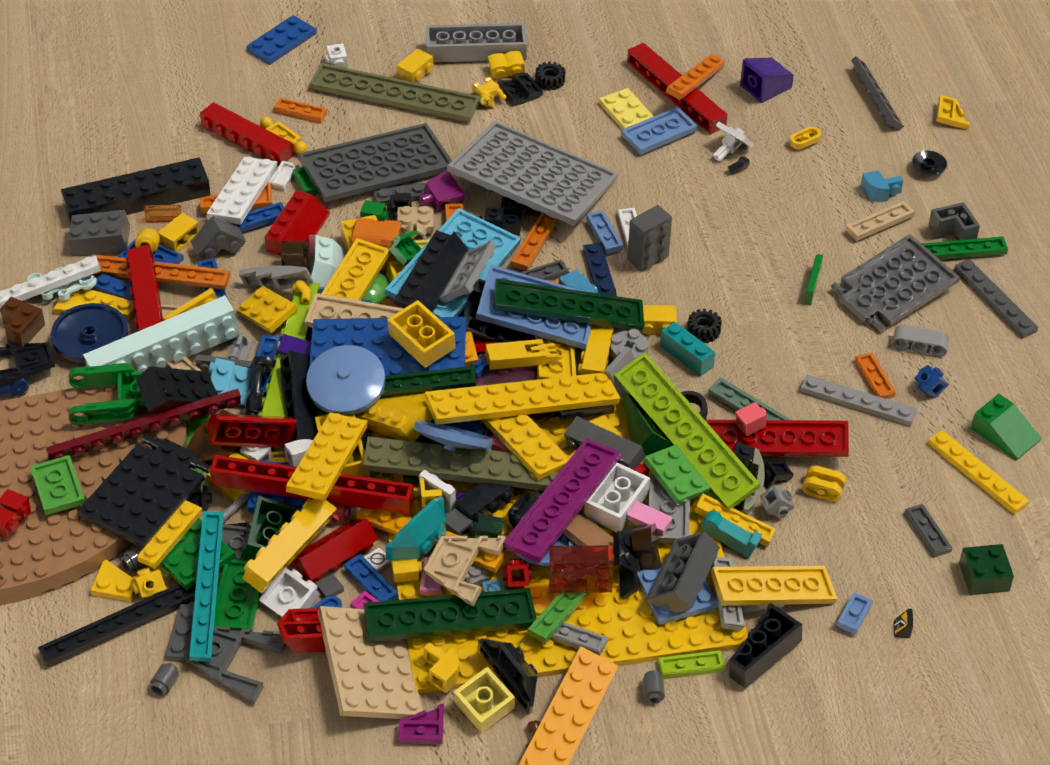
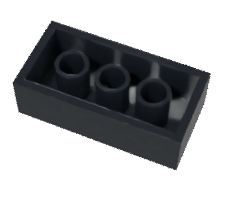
(173, 387)

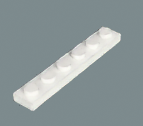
(51, 280)

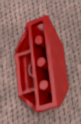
(302, 630)

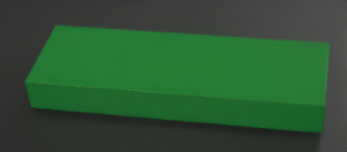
(813, 279)

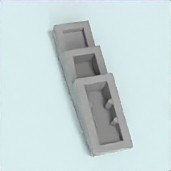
(275, 276)

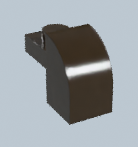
(645, 544)

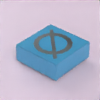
(493, 585)

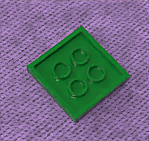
(183, 558)

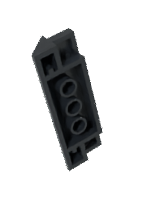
(432, 271)

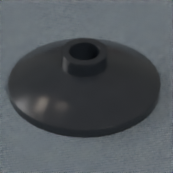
(929, 162)

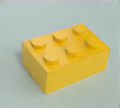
(421, 333)

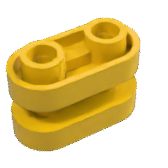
(824, 483)

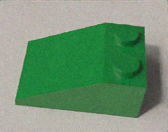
(1005, 427)

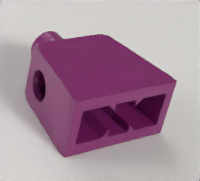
(441, 191)

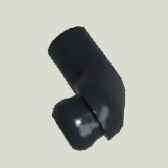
(742, 163)

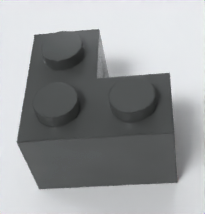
(955, 220)
(216, 236)

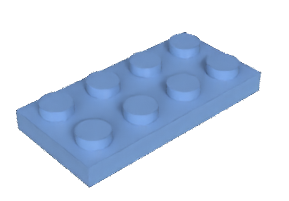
(659, 130)

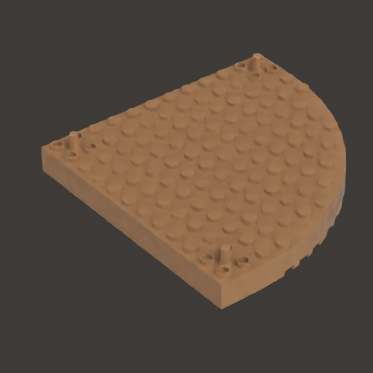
(60, 545)

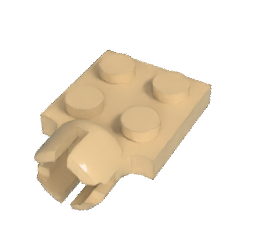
(416, 219)

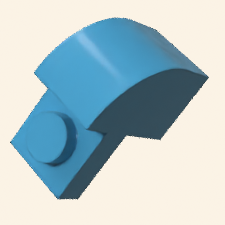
(879, 188)

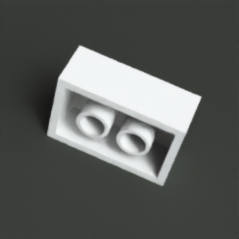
(616, 497)

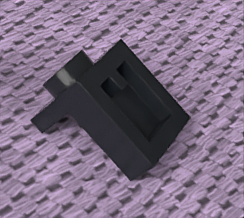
(776, 471)
(202, 498)

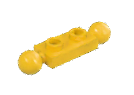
(284, 132)

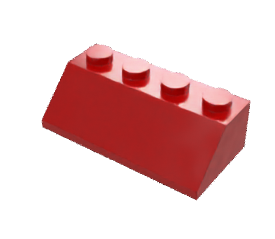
(296, 222)
(250, 430)
(334, 548)

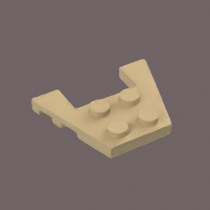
(453, 560)

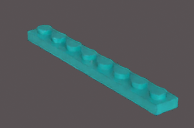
(206, 587)

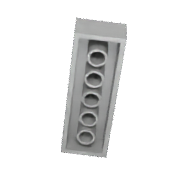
(474, 41)

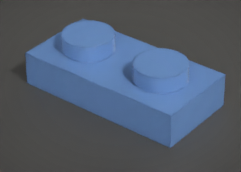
(854, 613)

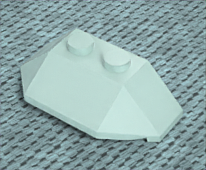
(324, 258)

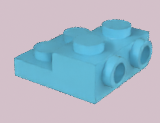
(229, 377)

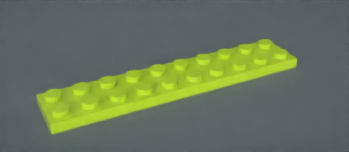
(688, 430)

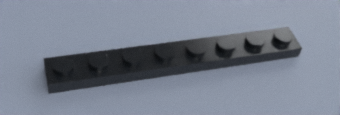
(116, 624)

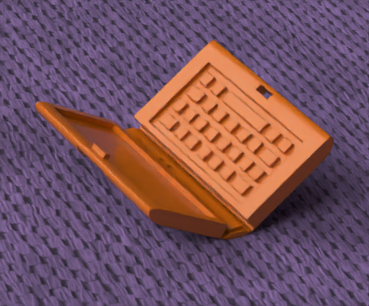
(378, 233)

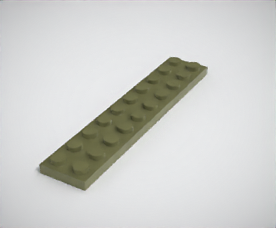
(395, 92)
(457, 465)

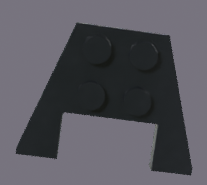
(28, 360)

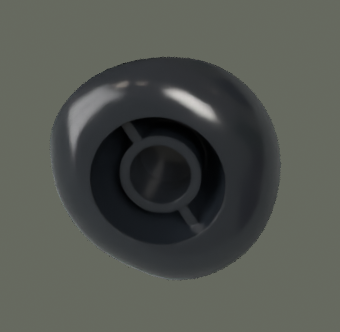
(520, 508)

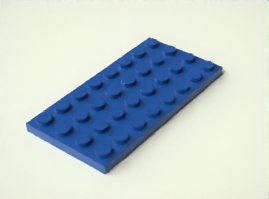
(375, 337)

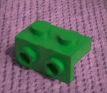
(404, 247)

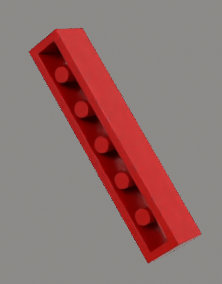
(246, 133)
(145, 287)

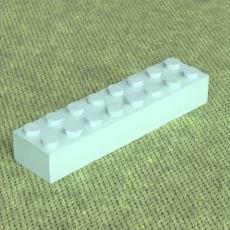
(171, 338)

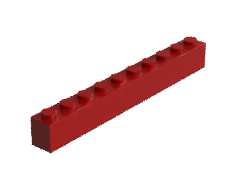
(347, 490)

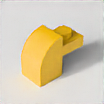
(444, 667)

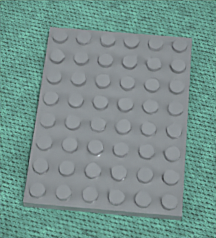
(533, 172)

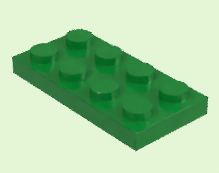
(236, 598)

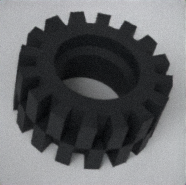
(550, 69)
(708, 318)

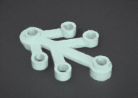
(84, 283)

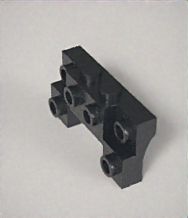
(508, 216)

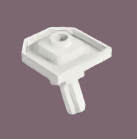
(731, 141)

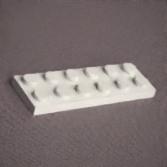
(242, 190)

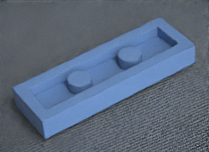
(604, 232)

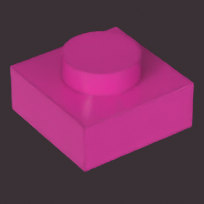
(362, 598)

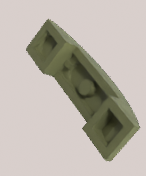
(758, 472)

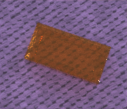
(161, 213)

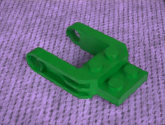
(128, 393)

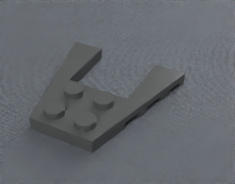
(224, 648)

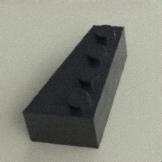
(766, 644)

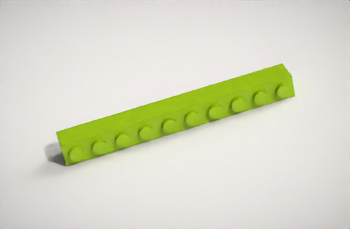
(295, 326)

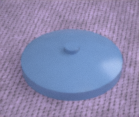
(346, 380)
(452, 437)

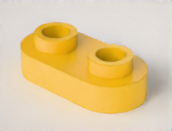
(805, 138)

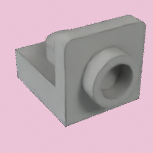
(476, 575)

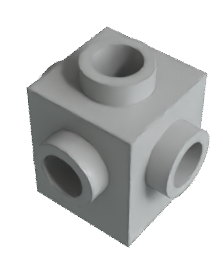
(777, 501)

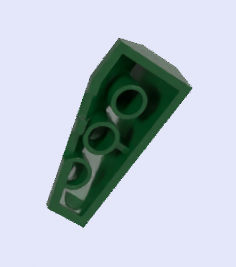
(642, 428)

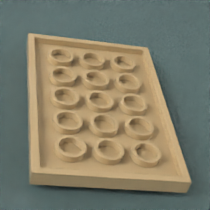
(367, 675)

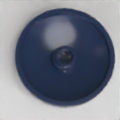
(87, 329)

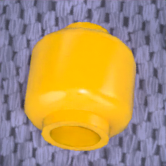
(149, 237)

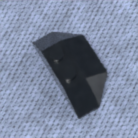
(512, 669)

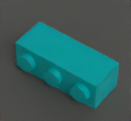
(687, 348)

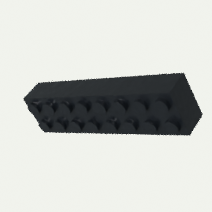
(133, 191)

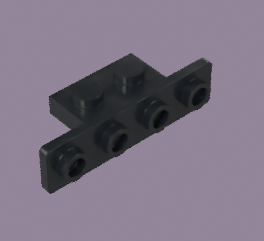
(625, 561)

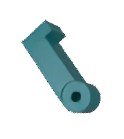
(730, 533)

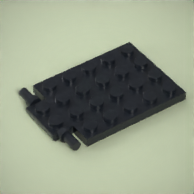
(145, 490)

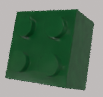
(986, 569)

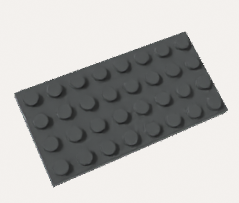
(375, 162)

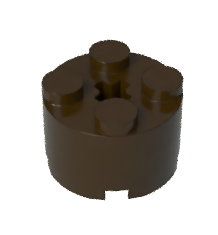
(294, 253)

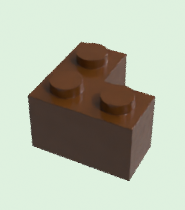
(21, 321)

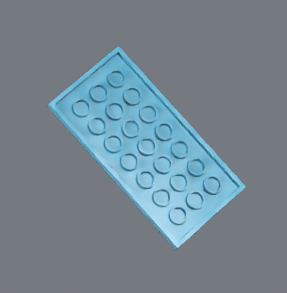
(473, 233)

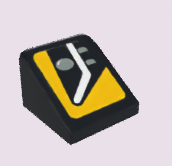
(904, 624)

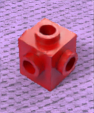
(520, 580)

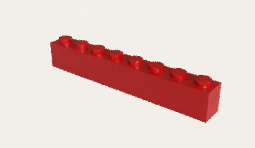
(662, 74)

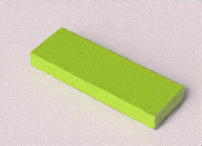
(691, 664)

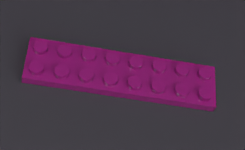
(562, 500)

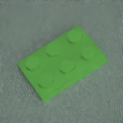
(676, 474)
(57, 485)

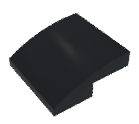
(520, 89)

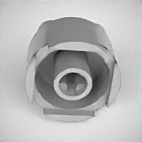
(629, 339)

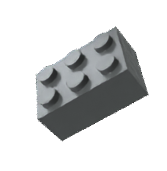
(99, 232)
(649, 238)

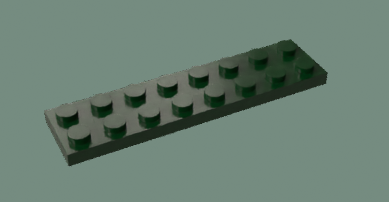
(568, 304)
(448, 615)

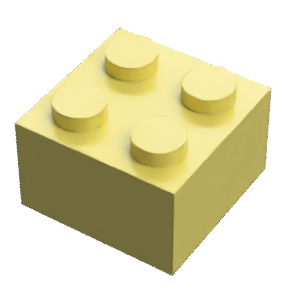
(484, 700)

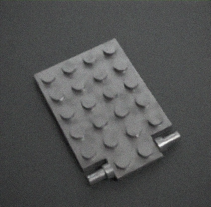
(894, 283)

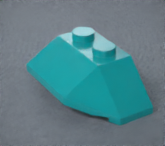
(419, 533)

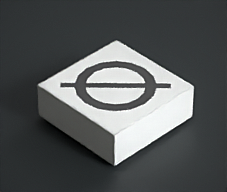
(378, 559)

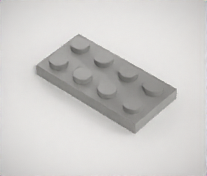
(468, 272)
(661, 501)

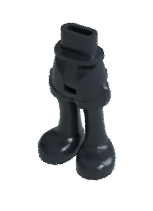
(259, 366)

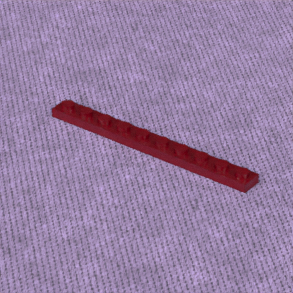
(143, 425)

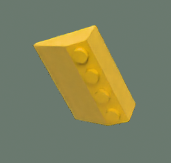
(396, 416)

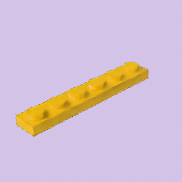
(978, 472)

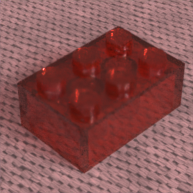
(581, 569)

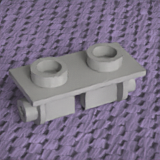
(240, 347)

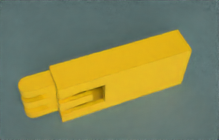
(520, 354)

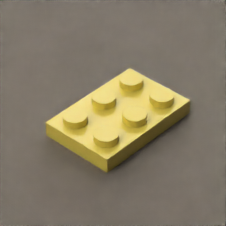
(625, 108)

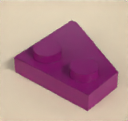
(423, 727)

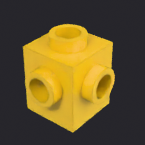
(155, 580)

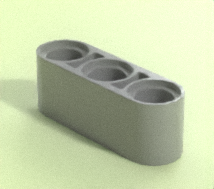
(920, 341)

